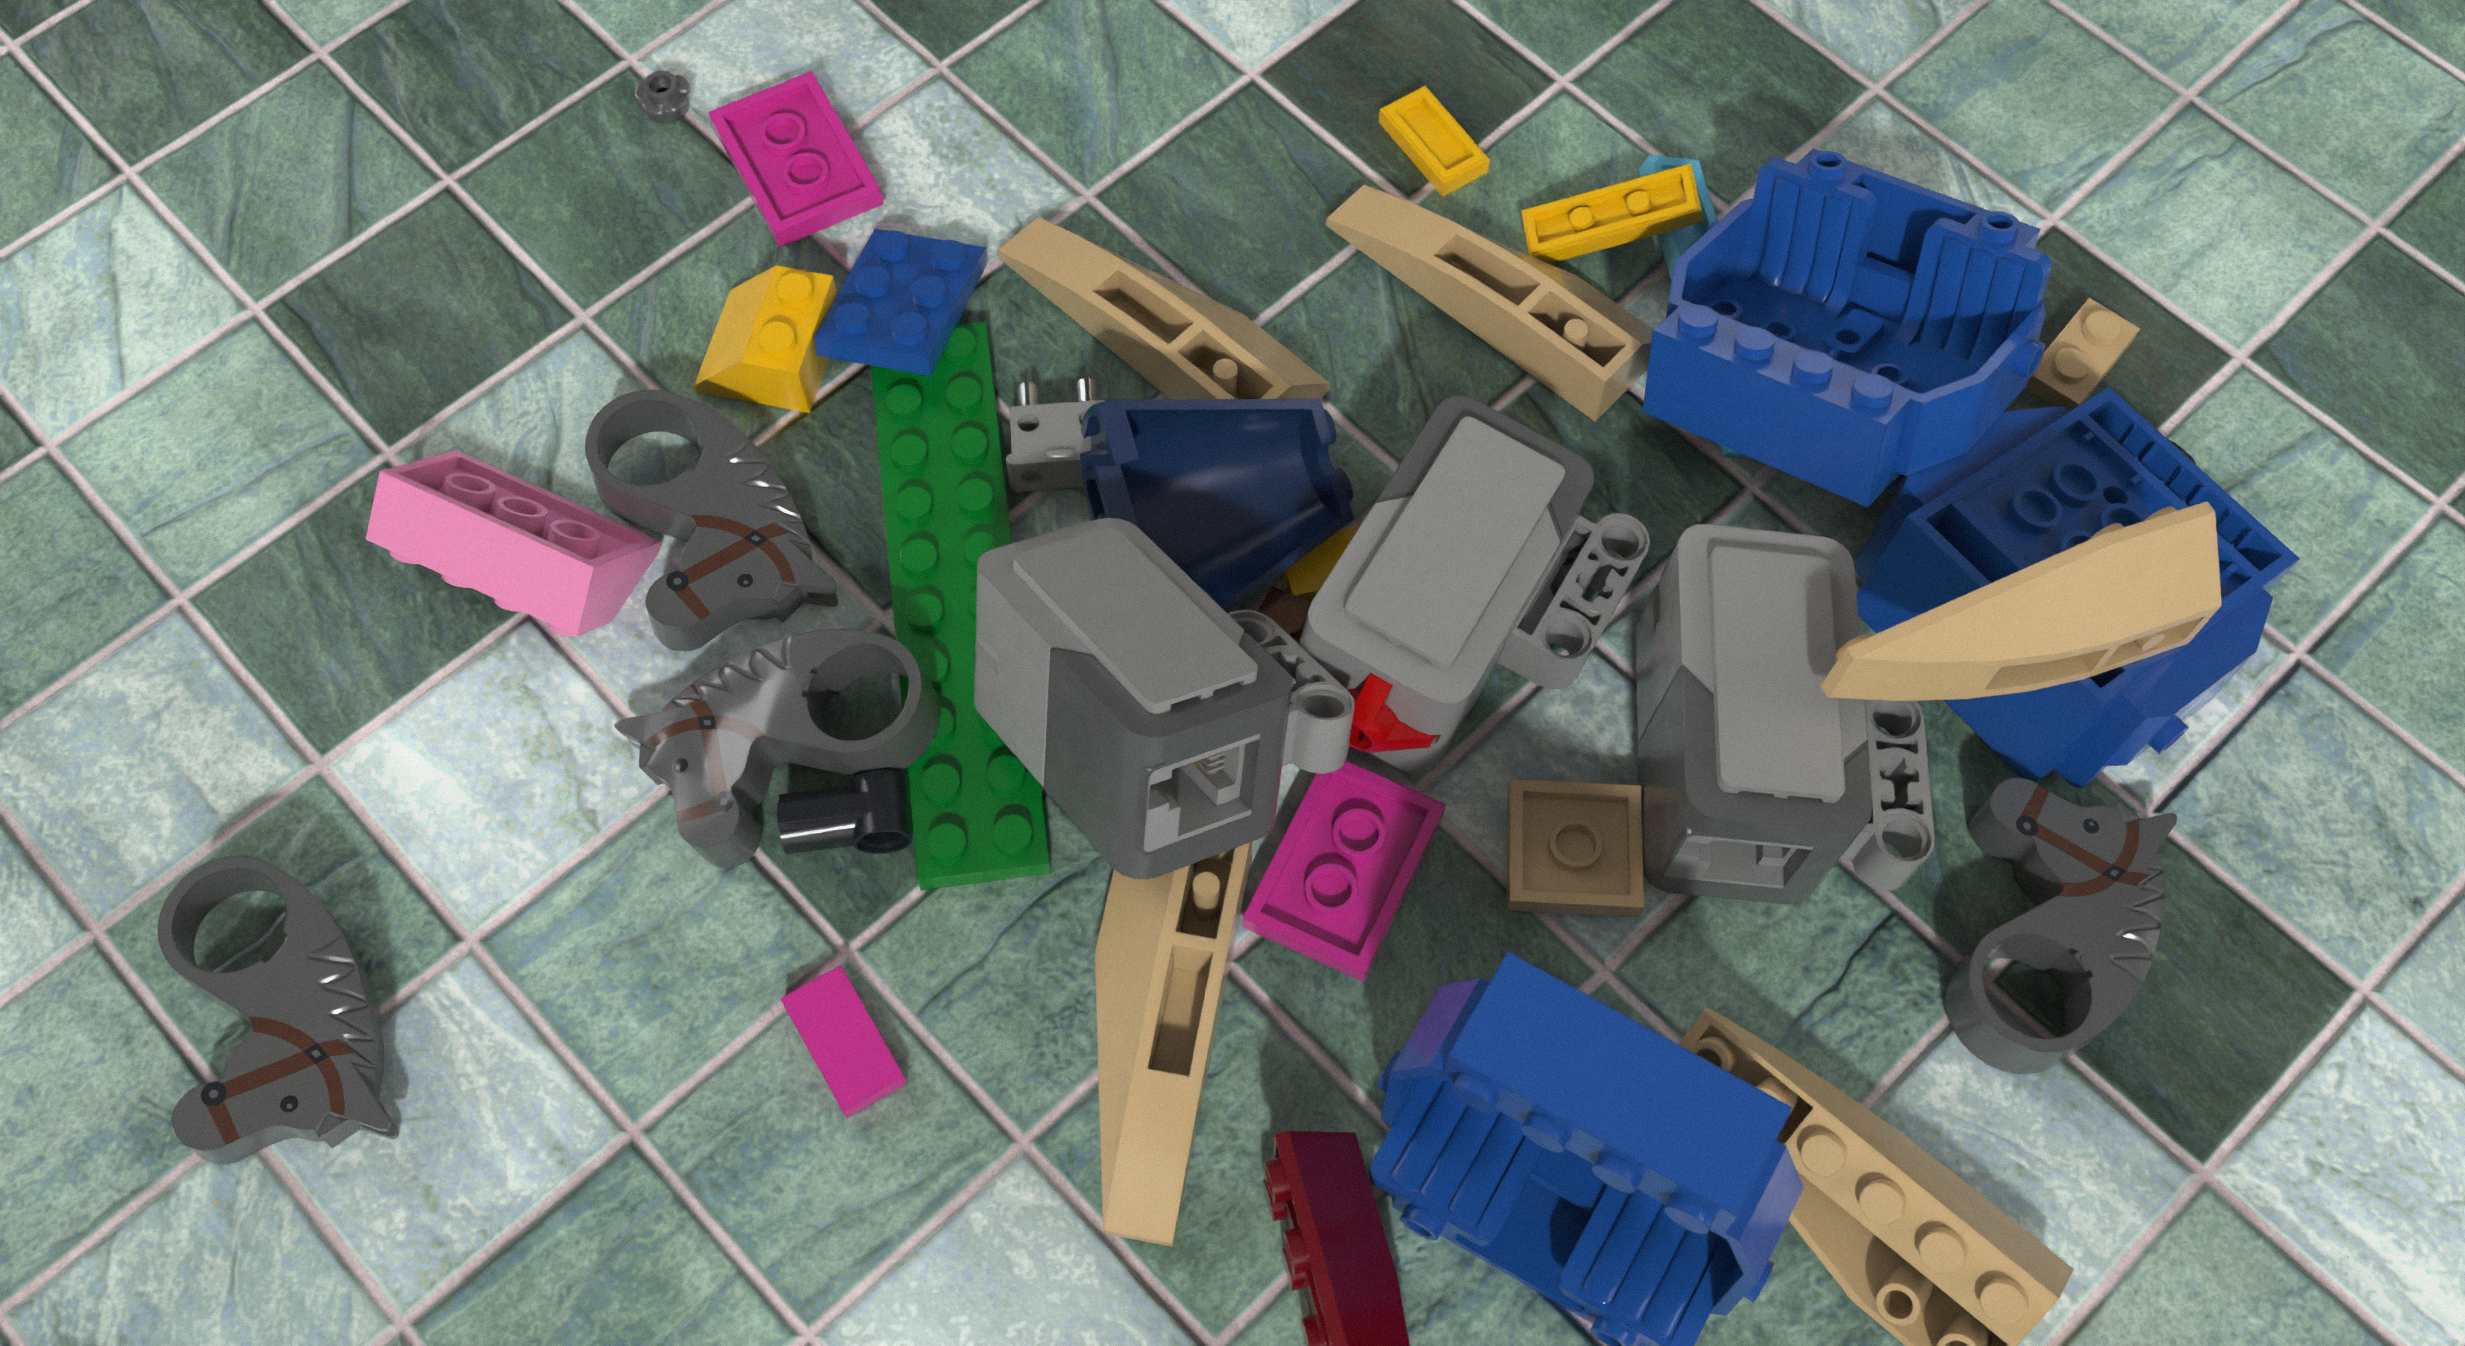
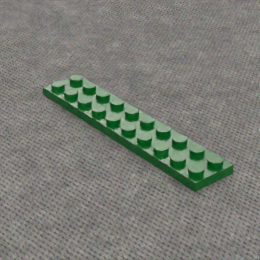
(943, 508)

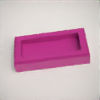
(843, 1041)

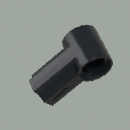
(866, 814)

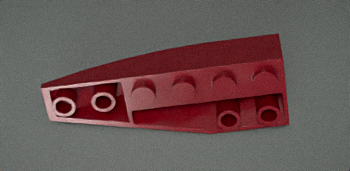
(1334, 1240)

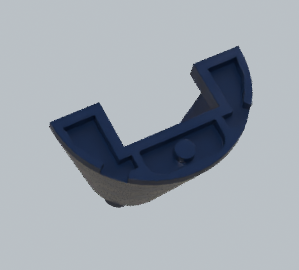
(1218, 483)

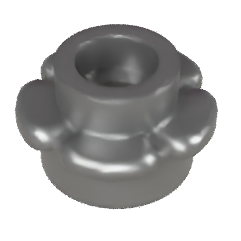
(664, 96)

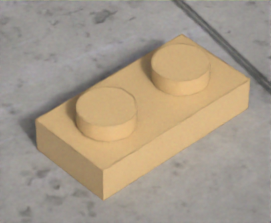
(2081, 356)

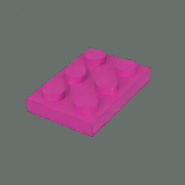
(796, 158)
(1344, 868)

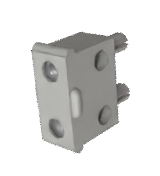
(1048, 440)

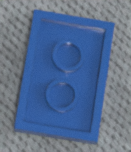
(901, 302)

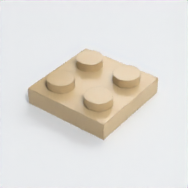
(1574, 848)

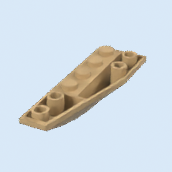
(1514, 302)
(1156, 325)
(2052, 622)
(1158, 1014)
(1890, 1217)

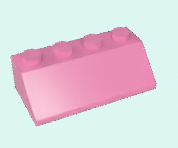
(509, 540)

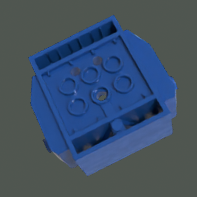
(1849, 325)
(2032, 492)
(1585, 1156)

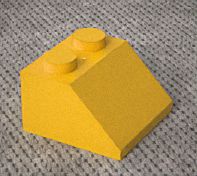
(766, 340)

